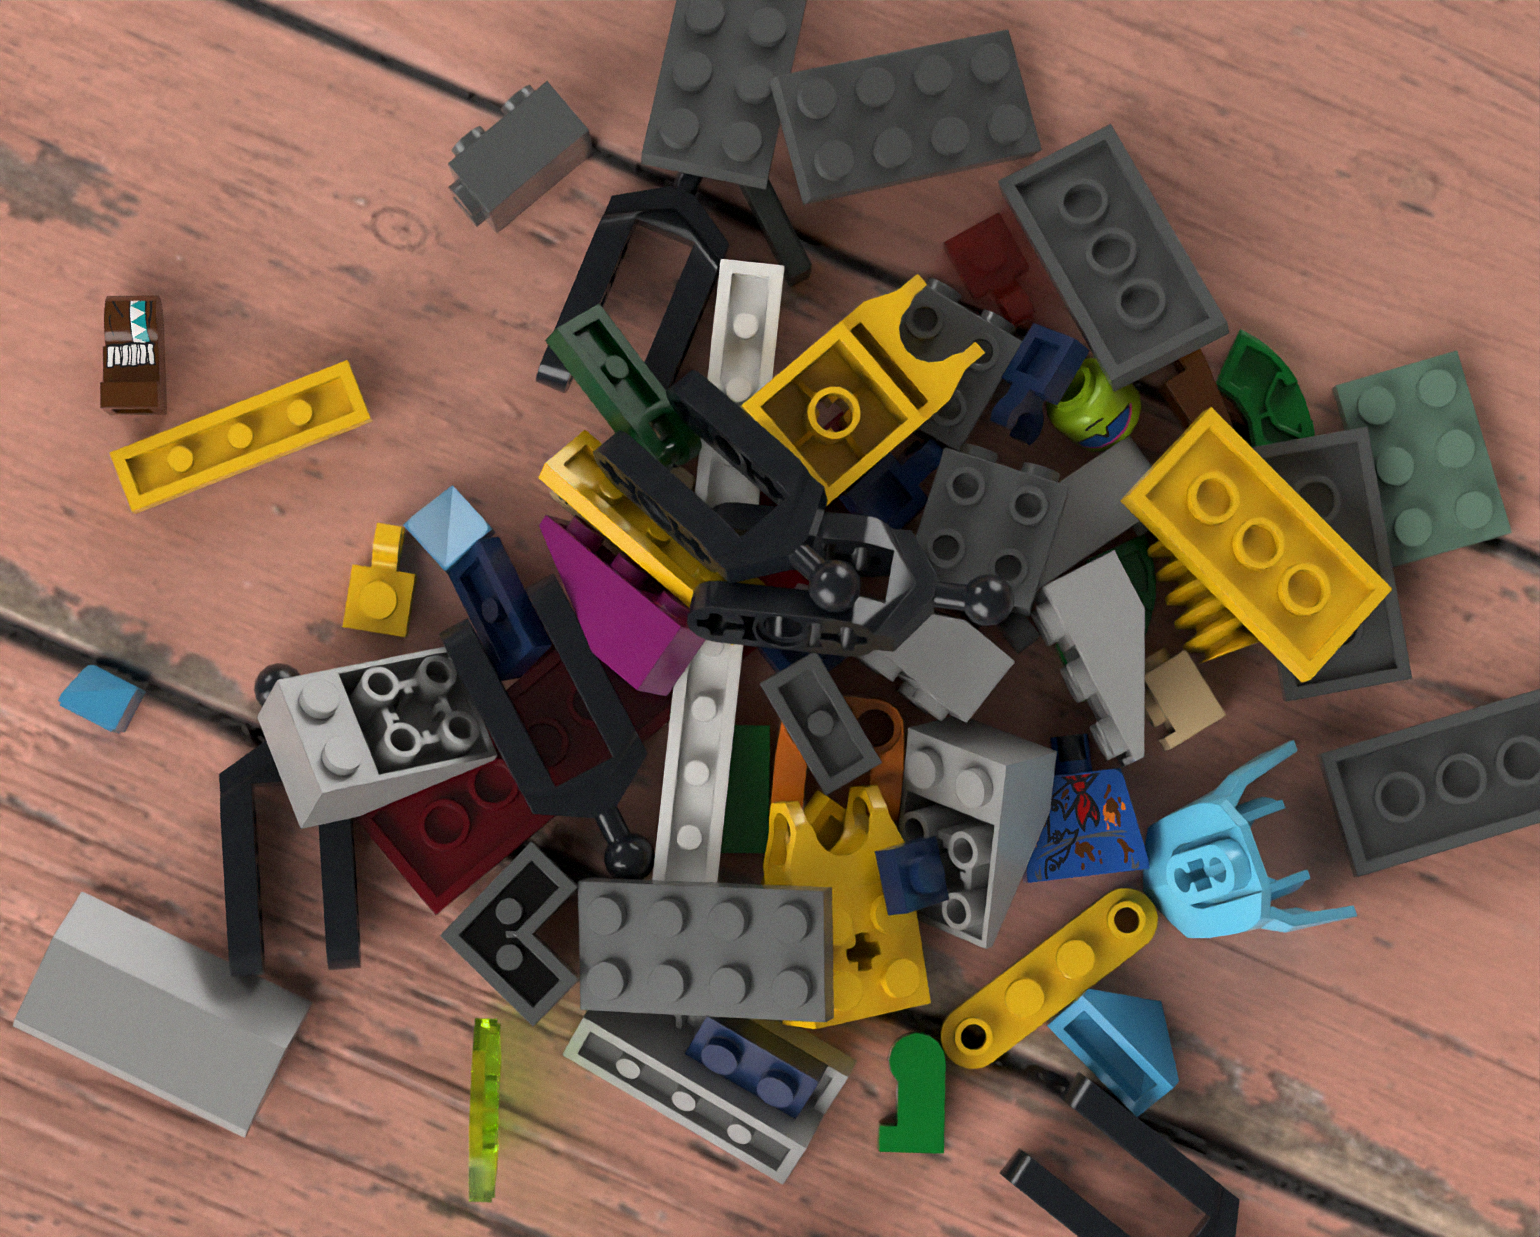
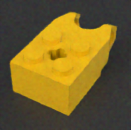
(872, 381)
(874, 953)

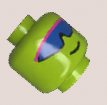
(1093, 412)

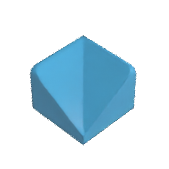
(448, 528)
(102, 698)

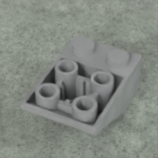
(1102, 636)
(942, 666)
(371, 734)
(986, 806)

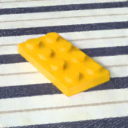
(1256, 545)

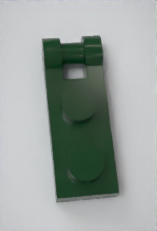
(622, 386)

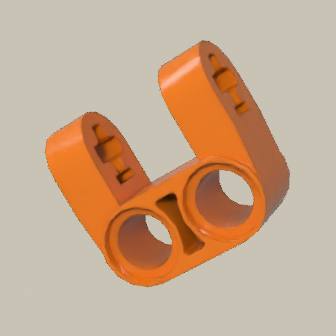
(791, 767)

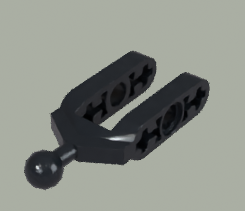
(674, 214)
(773, 544)
(794, 622)
(592, 792)
(242, 865)
(1144, 1145)

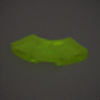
(484, 1110)

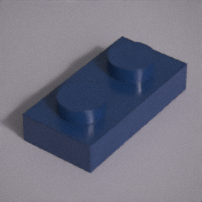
(500, 608)
(757, 1061)

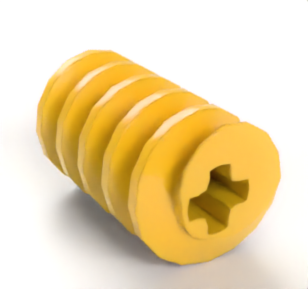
(1215, 625)

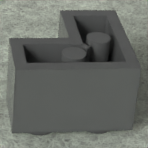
(501, 939)

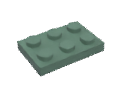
(1426, 457)

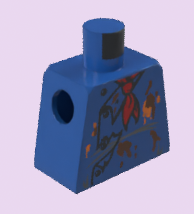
(1088, 822)

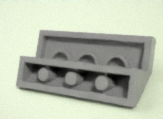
(161, 1014)
(649, 1062)

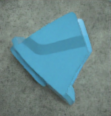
(1209, 868)

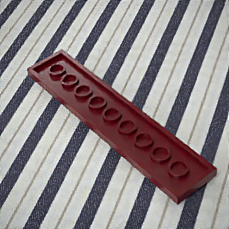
(475, 820)

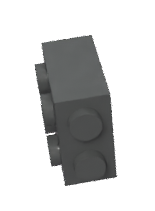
(518, 157)
(939, 328)
(991, 521)

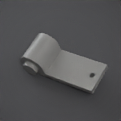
(1094, 506)

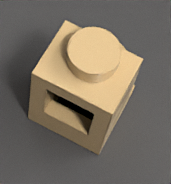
(1178, 697)

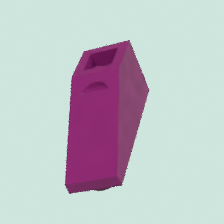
(621, 614)

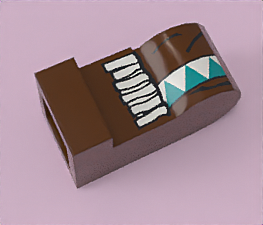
(134, 356)

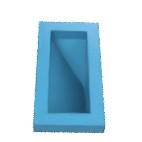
(1122, 1044)

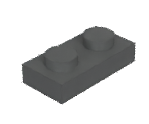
(820, 722)

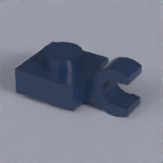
(1037, 374)
(891, 485)

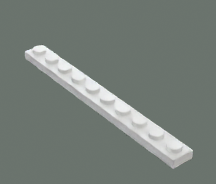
(708, 688)

